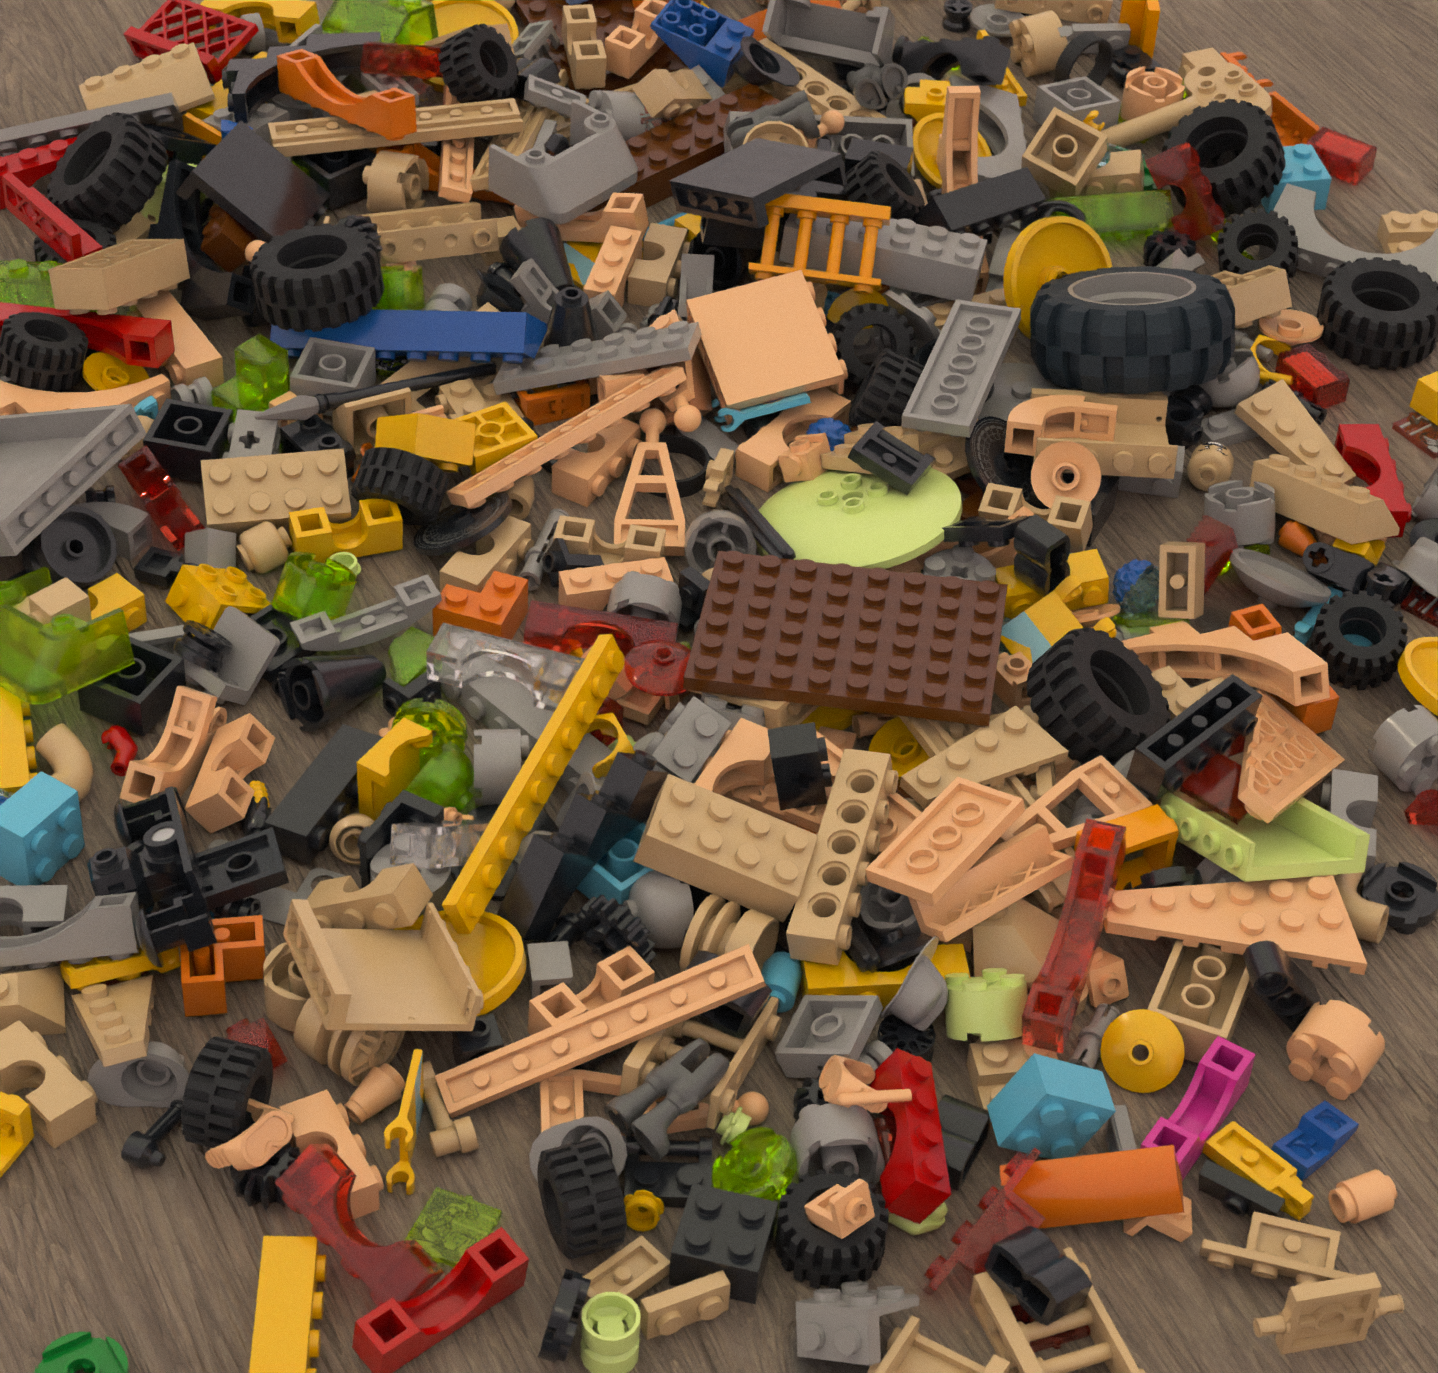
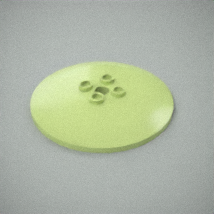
(862, 518)

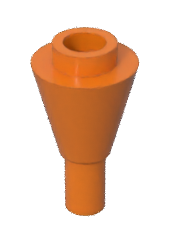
(1296, 538)

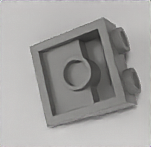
(826, 1028)

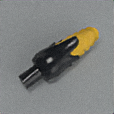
(258, 809)

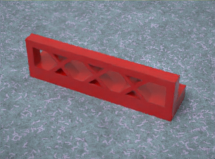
(47, 220)

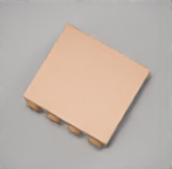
(765, 342)

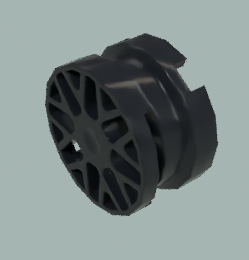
(202, 646)
(906, 1037)

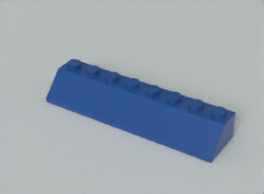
(431, 333)

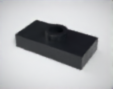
(1237, 1193)

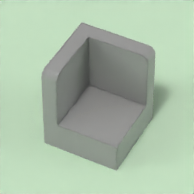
(210, 548)
(548, 965)

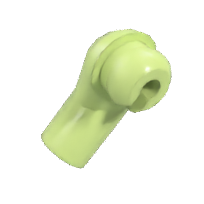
(932, 1222)

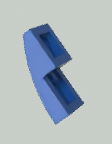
(1315, 1139)

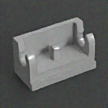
(532, 41)

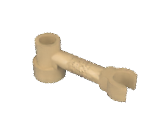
(449, 1134)

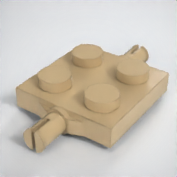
(1328, 1313)

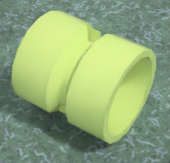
(610, 1333)

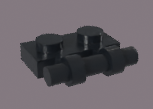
(1128, 59)

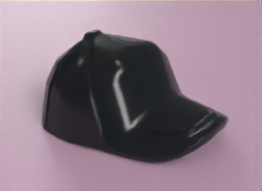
(497, 292)

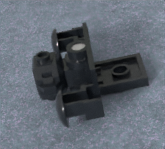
(178, 877)

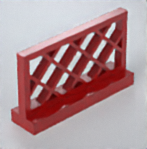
(145, 43)

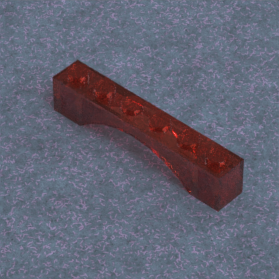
(1065, 971)

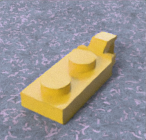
(105, 969)
(1254, 1161)

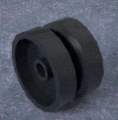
(74, 547)

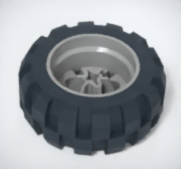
(1132, 329)

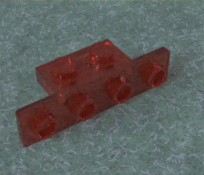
(401, 60)
(1000, 1217)

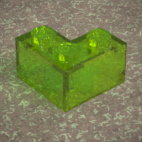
(259, 377)

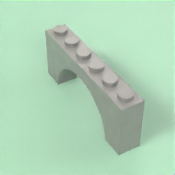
(1001, 129)
(1322, 253)

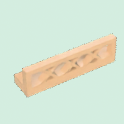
(994, 883)

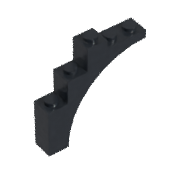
(256, 79)
(739, 236)
(209, 290)
(591, 827)

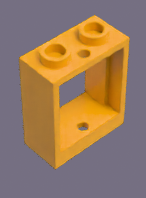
(1145, 830)

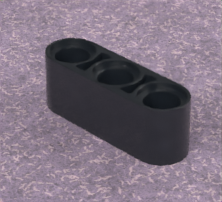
(1280, 982)

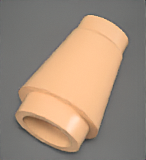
(376, 1092)

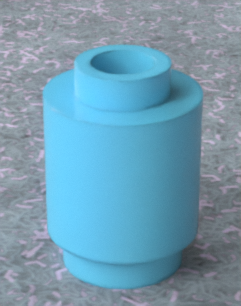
(783, 978)

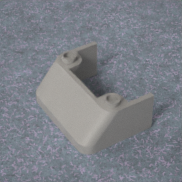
(831, 32)
(572, 180)

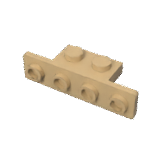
(1280, 1248)

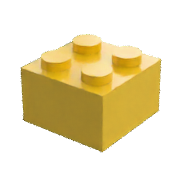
(437, 439)

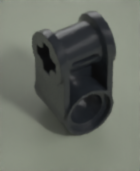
(1343, 570)
(1389, 583)

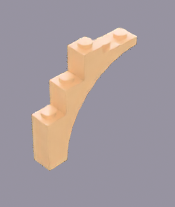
(959, 149)
(22, 400)
(1271, 664)

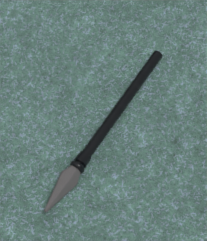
(305, 406)

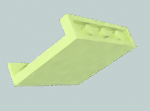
(1293, 845)

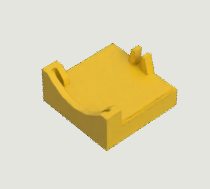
(497, 434)
(390, 766)

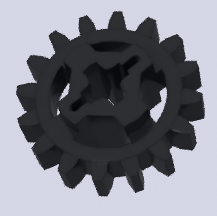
(613, 928)

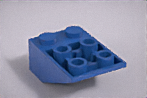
(701, 37)

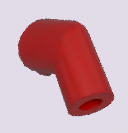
(124, 746)

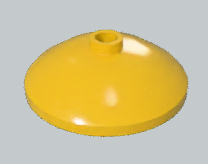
(926, 145)

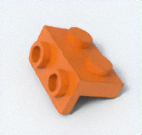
(1290, 123)

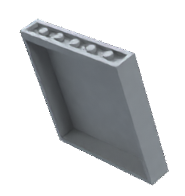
(53, 460)

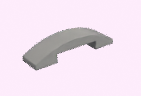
(370, 624)

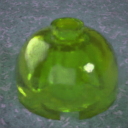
(446, 778)

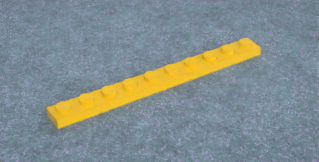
(533, 785)

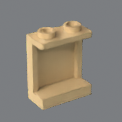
(914, 1353)

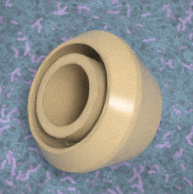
(345, 836)

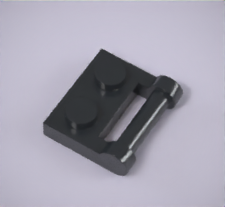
(890, 459)
(977, 529)
(669, 1179)

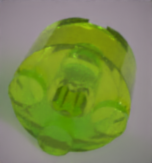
(402, 289)
(313, 587)

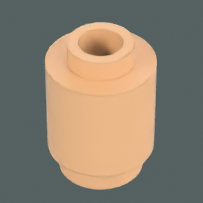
(1362, 1197)

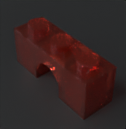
(1181, 168)
(161, 496)

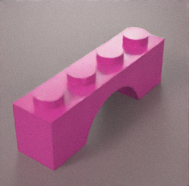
(1211, 1095)

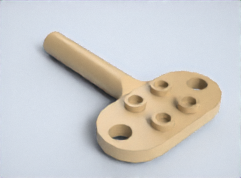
(1202, 85)

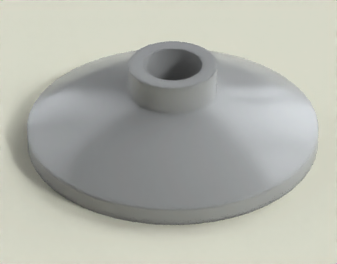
(993, 20)

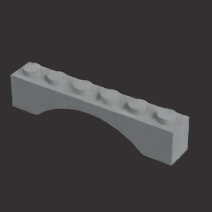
(99, 929)

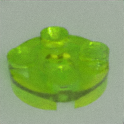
(440, 717)
(752, 1147)

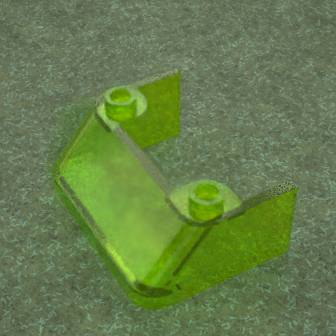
(57, 657)

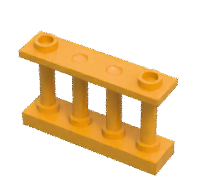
(840, 214)

